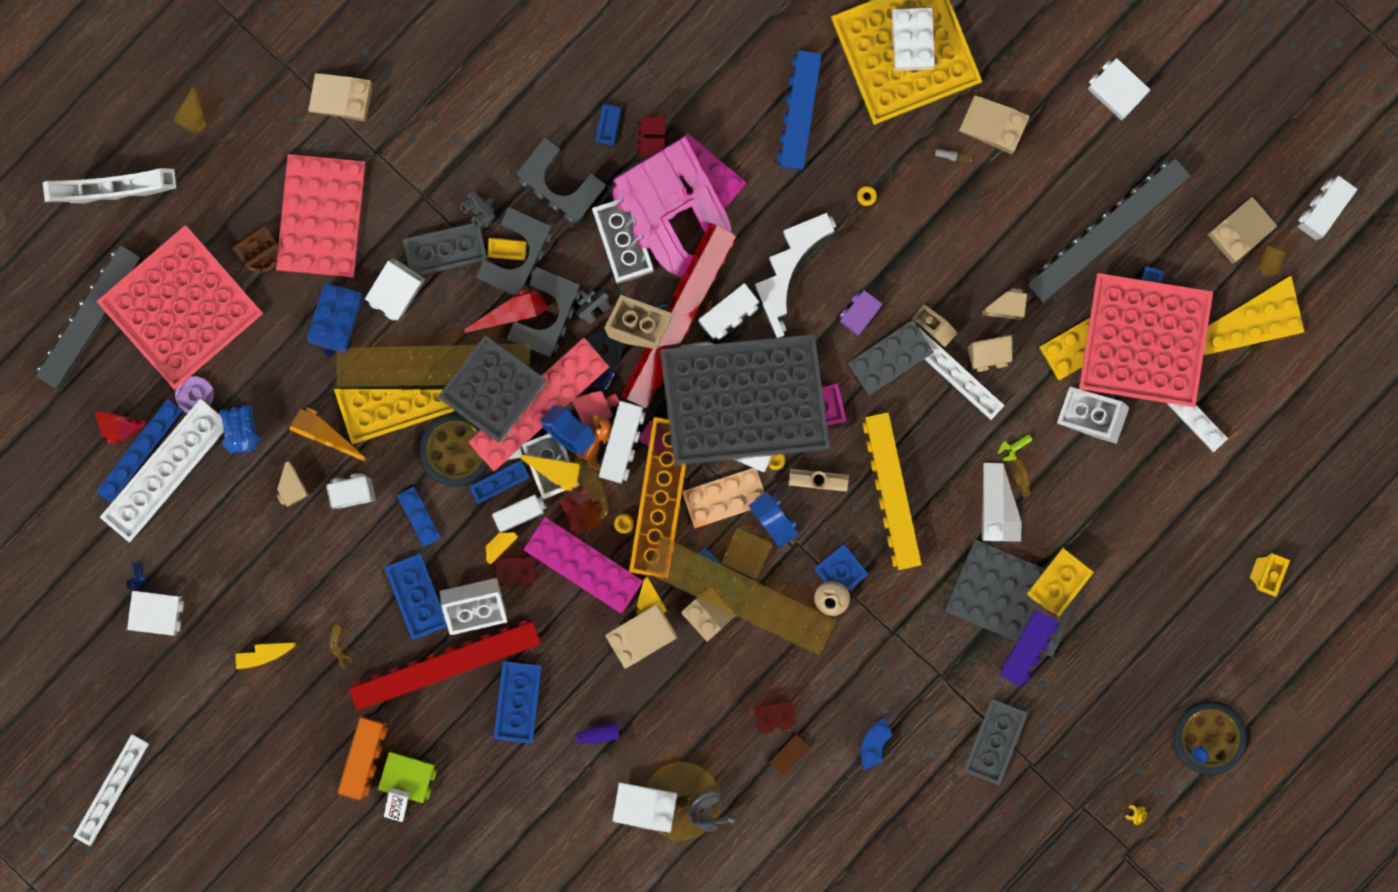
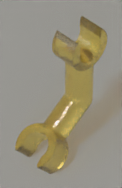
(336, 631)

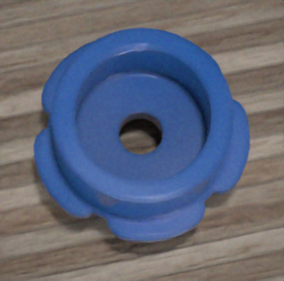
(1200, 754)

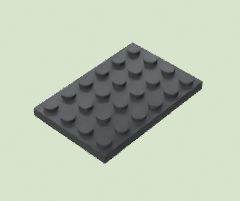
(995, 595)

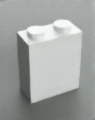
(1118, 88)
(394, 289)
(519, 513)
(155, 613)

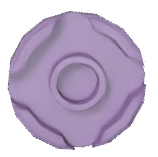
(192, 391)

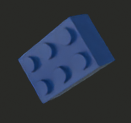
(334, 317)

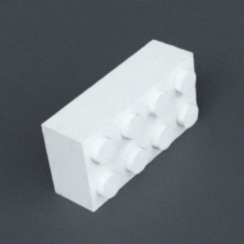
(624, 253)
(621, 442)

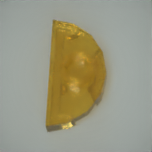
(1021, 478)

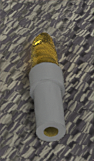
(953, 155)

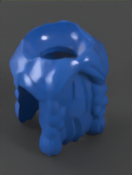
(239, 430)

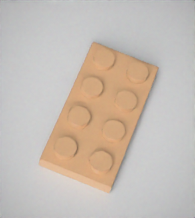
(723, 497)

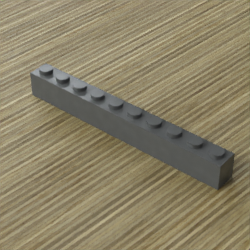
(1108, 231)

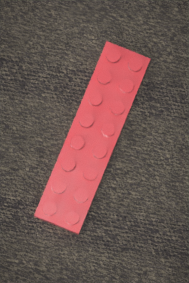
(565, 382)

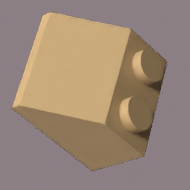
(1009, 305)
(706, 617)

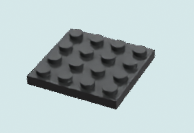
(492, 389)

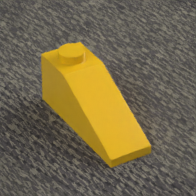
(559, 472)

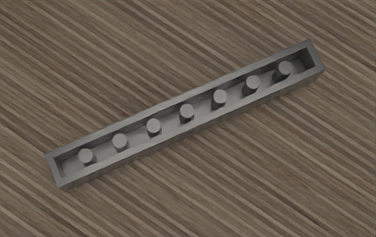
(87, 320)

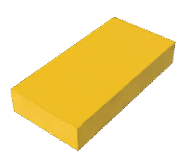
(507, 249)

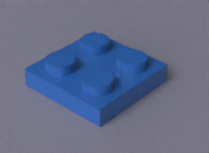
(841, 568)

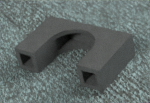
(573, 205)
(536, 235)
(565, 294)

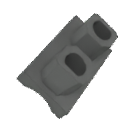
(481, 207)
(598, 300)

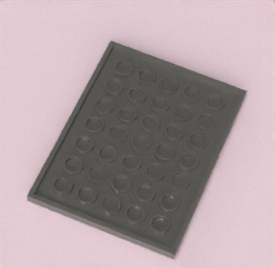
(744, 399)

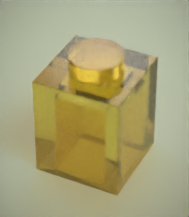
(1271, 261)

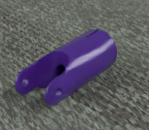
(599, 734)

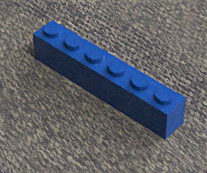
(800, 110)

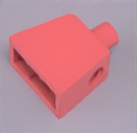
(595, 405)

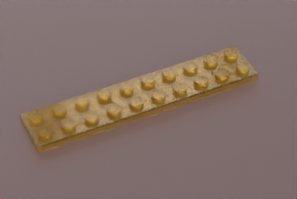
(409, 364)
(740, 596)

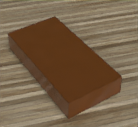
(789, 754)

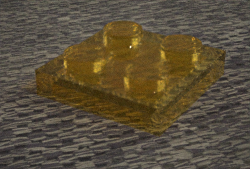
(746, 553)

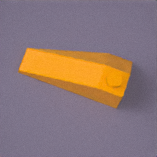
(316, 428)

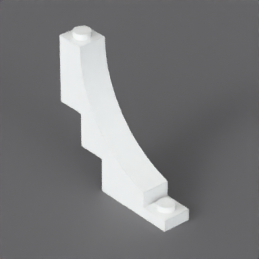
(774, 290)

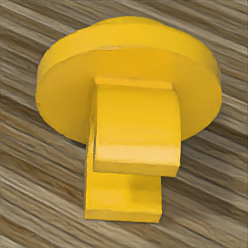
(1139, 815)

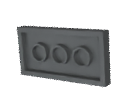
(445, 249)
(891, 357)
(995, 742)

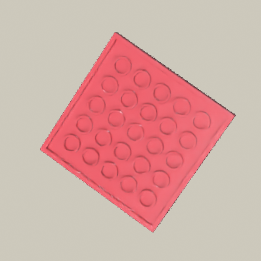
(179, 307)
(1145, 340)

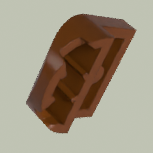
(258, 250)

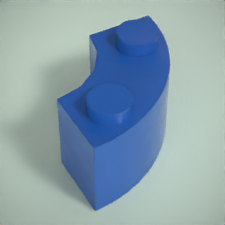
(568, 430)
(773, 520)
(873, 742)

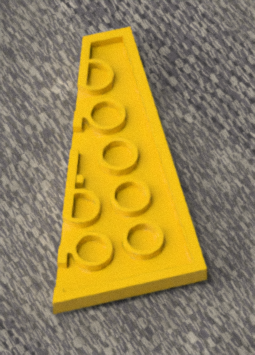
(1262, 319)
(382, 411)

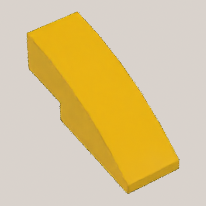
(263, 654)

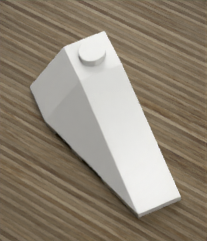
(999, 511)

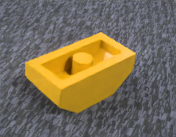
(499, 545)
(1269, 573)

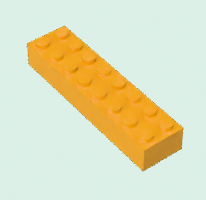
(658, 502)

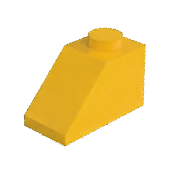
(648, 598)

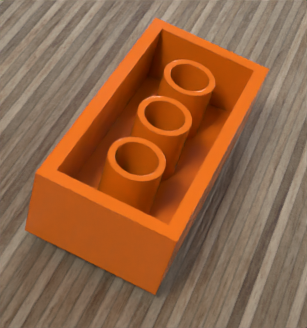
(362, 757)

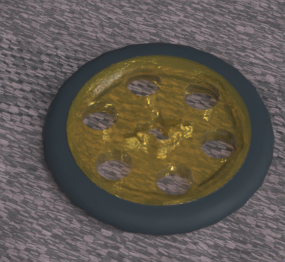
(436, 469)
(1233, 723)

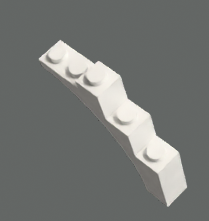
(111, 187)

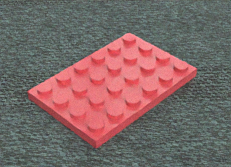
(320, 215)

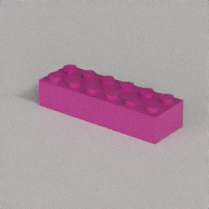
(583, 565)

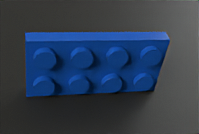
(416, 596)
(517, 702)

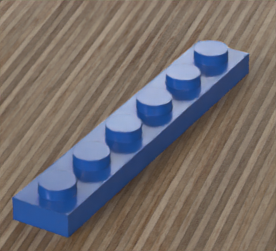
(139, 451)

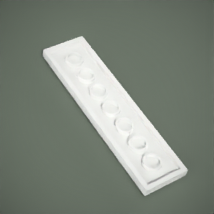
(164, 471)

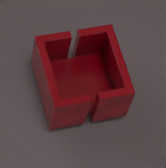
(652, 136)

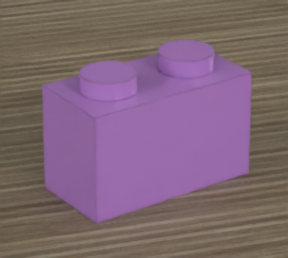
(860, 313)

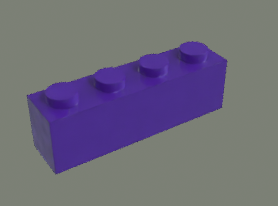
(1029, 645)

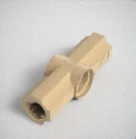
(832, 481)

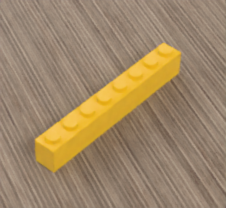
(892, 490)

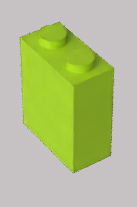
(408, 775)

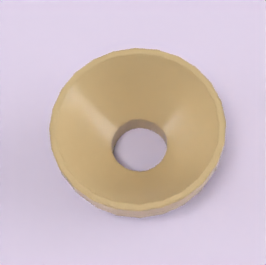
(835, 591)

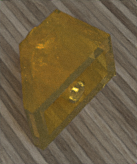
(191, 113)

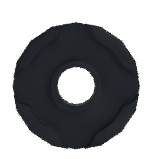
(615, 347)

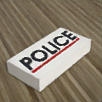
(396, 804)

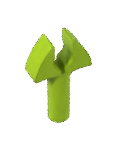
(1014, 447)

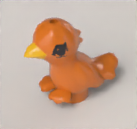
(602, 431)

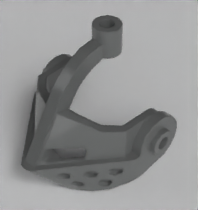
(705, 801)

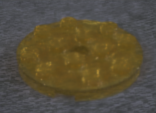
(687, 781)

